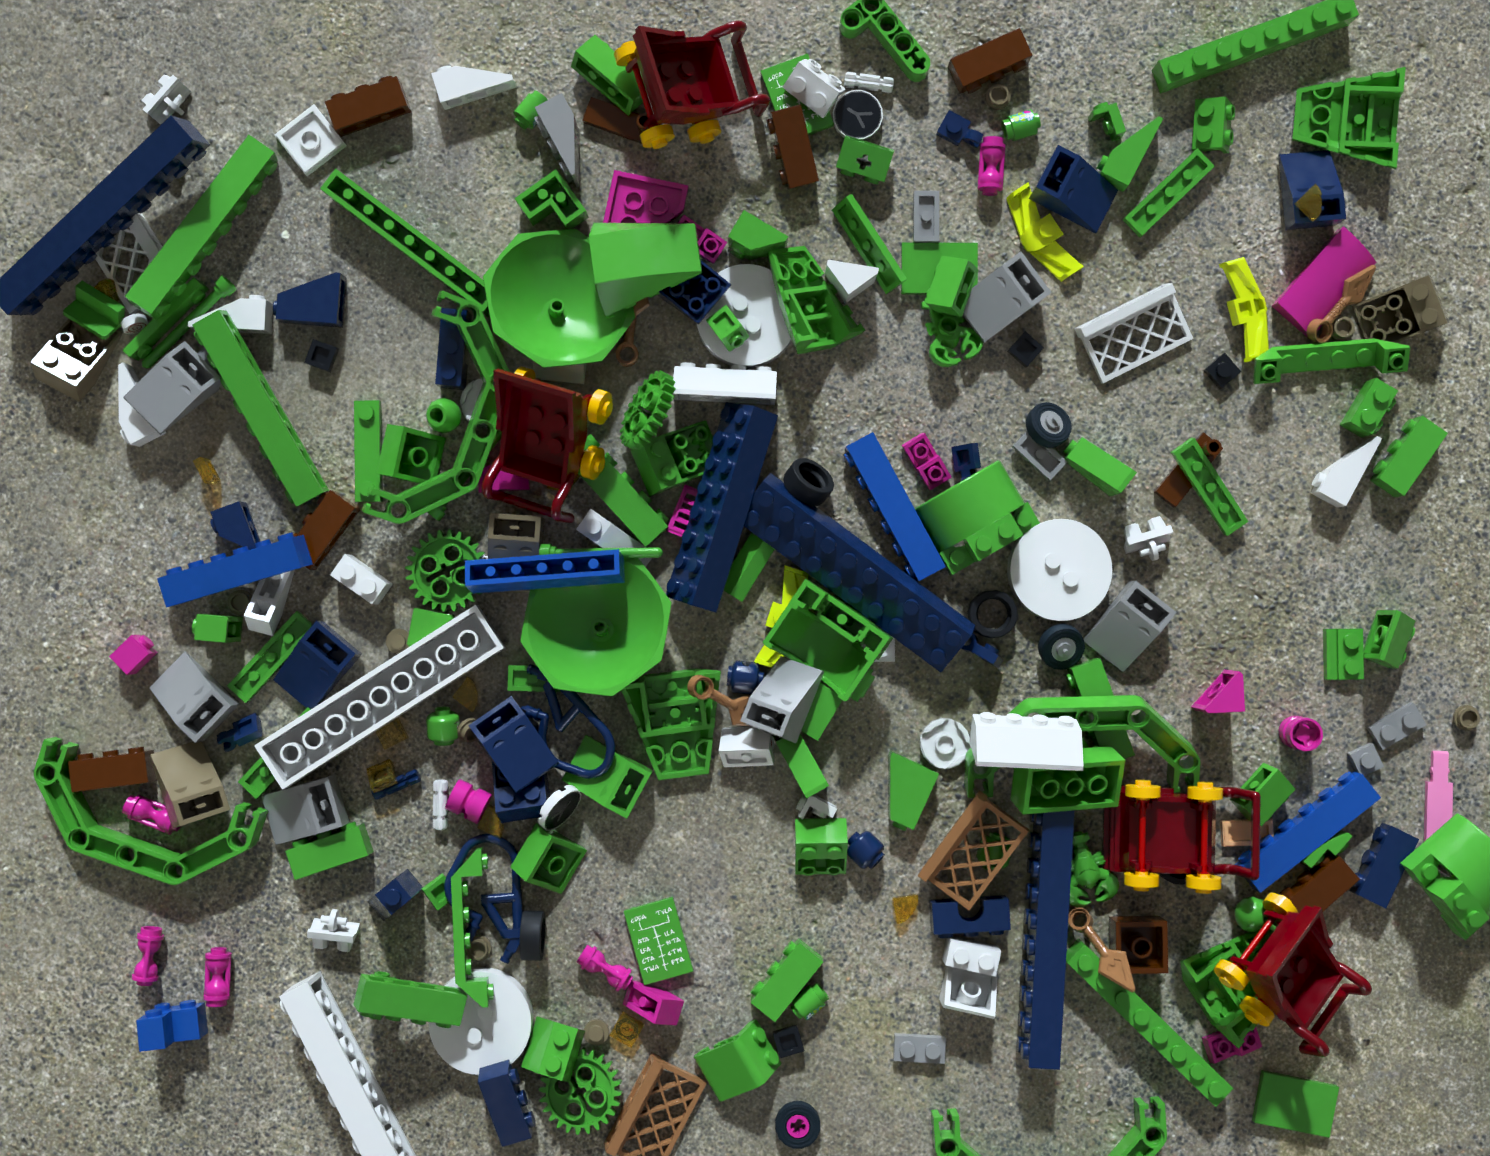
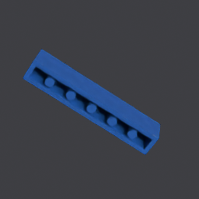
(894, 506)
(236, 570)
(544, 571)
(1310, 828)

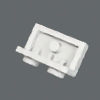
(814, 86)

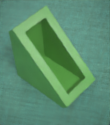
(426, 622)

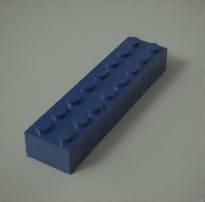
(721, 505)

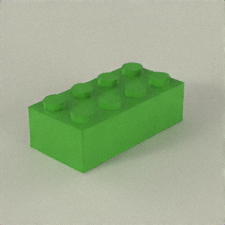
(1070, 790)

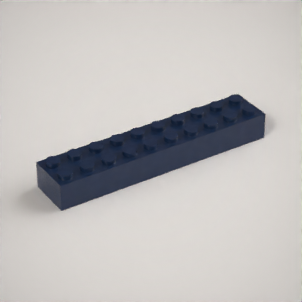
(101, 216)
(857, 574)
(1045, 939)

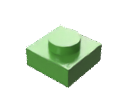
(435, 892)

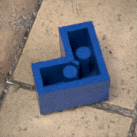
(171, 1024)

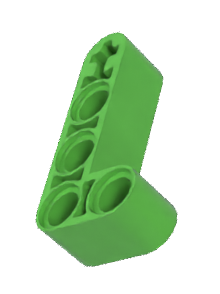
(888, 39)

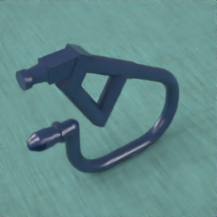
(561, 723)
(488, 900)

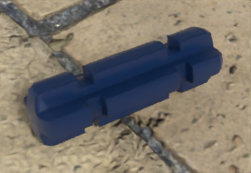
(411, 777)

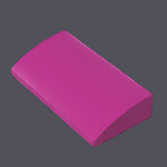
(1322, 280)

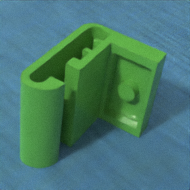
(739, 1062)

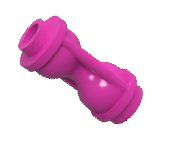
(991, 152)
(141, 808)
(149, 943)
(594, 962)
(217, 990)

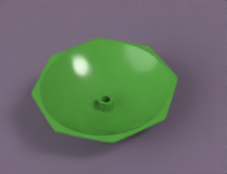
(547, 300)
(598, 634)

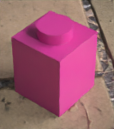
(134, 654)

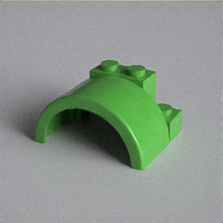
(979, 515)
(828, 640)
(1464, 854)

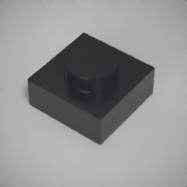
(1025, 349)
(321, 355)
(1222, 371)
(788, 1041)

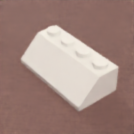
(725, 385)
(1026, 742)

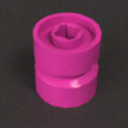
(1300, 733)
(468, 801)

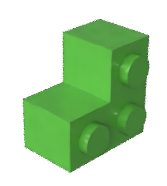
(551, 196)

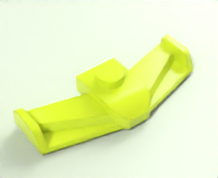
(1040, 235)
(1248, 308)
(791, 582)

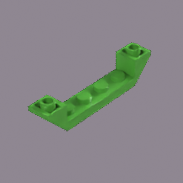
(1382, 354)
(479, 987)

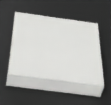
(310, 140)

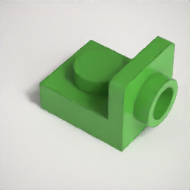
(1112, 122)
(727, 328)

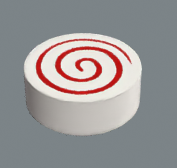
(134, 323)

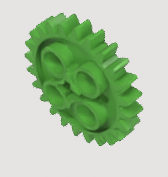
(655, 397)
(437, 549)
(601, 1080)

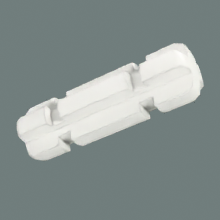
(868, 82)
(439, 801)

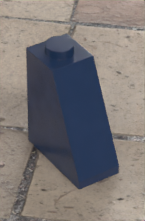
(313, 303)
(395, 894)

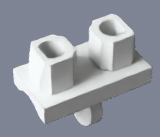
(166, 99)
(1149, 542)
(333, 929)

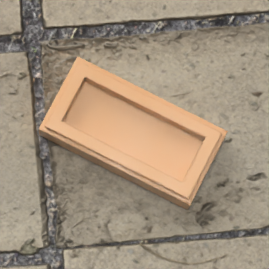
(1238, 832)

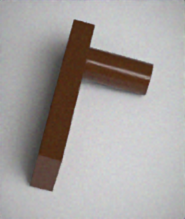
(614, 120)
(1176, 484)

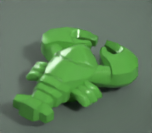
(948, 333)
(1087, 874)

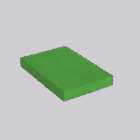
(921, 259)
(1295, 1103)

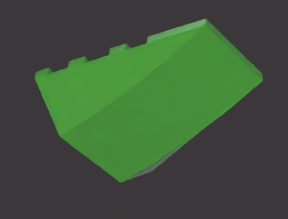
(1352, 116)
(641, 260)
(808, 303)
(674, 723)
(1215, 999)

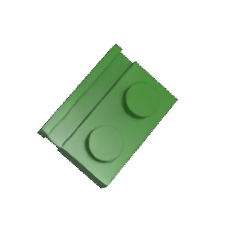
(1343, 654)

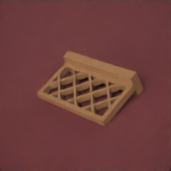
(956, 835)
(638, 1099)

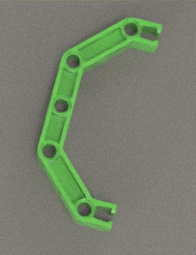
(473, 449)
(1103, 715)
(75, 816)
(1133, 1143)

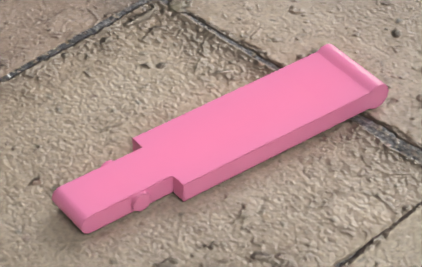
(1438, 794)

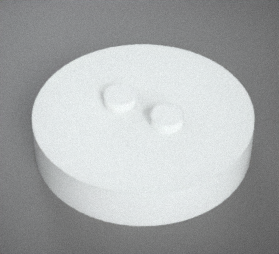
(757, 308)
(1059, 570)
(489, 1032)

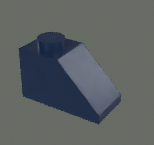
(235, 524)

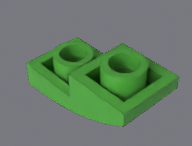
(1334, 845)

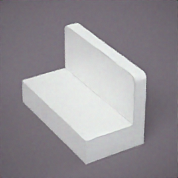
(745, 747)

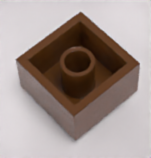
(1142, 940)

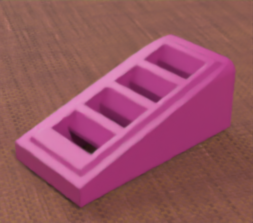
(672, 528)

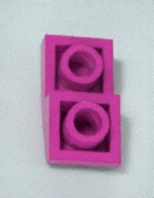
(709, 243)
(926, 461)
(1220, 1048)

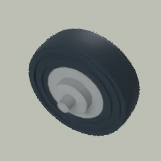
(1048, 425)
(1061, 646)

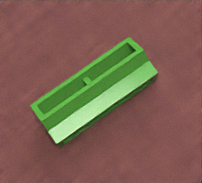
(747, 567)

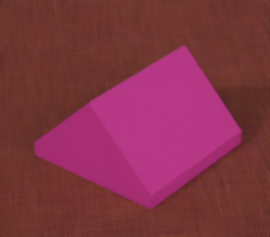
(1223, 695)

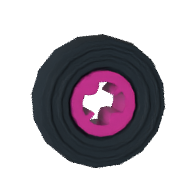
(789, 1114)

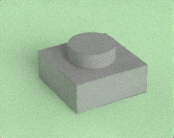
(1365, 759)

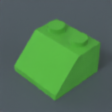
(754, 238)
(410, 454)
(1389, 638)
(548, 859)
(553, 1049)

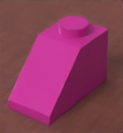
(653, 1003)

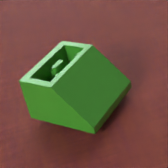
(821, 846)

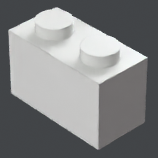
(361, 579)
(971, 955)

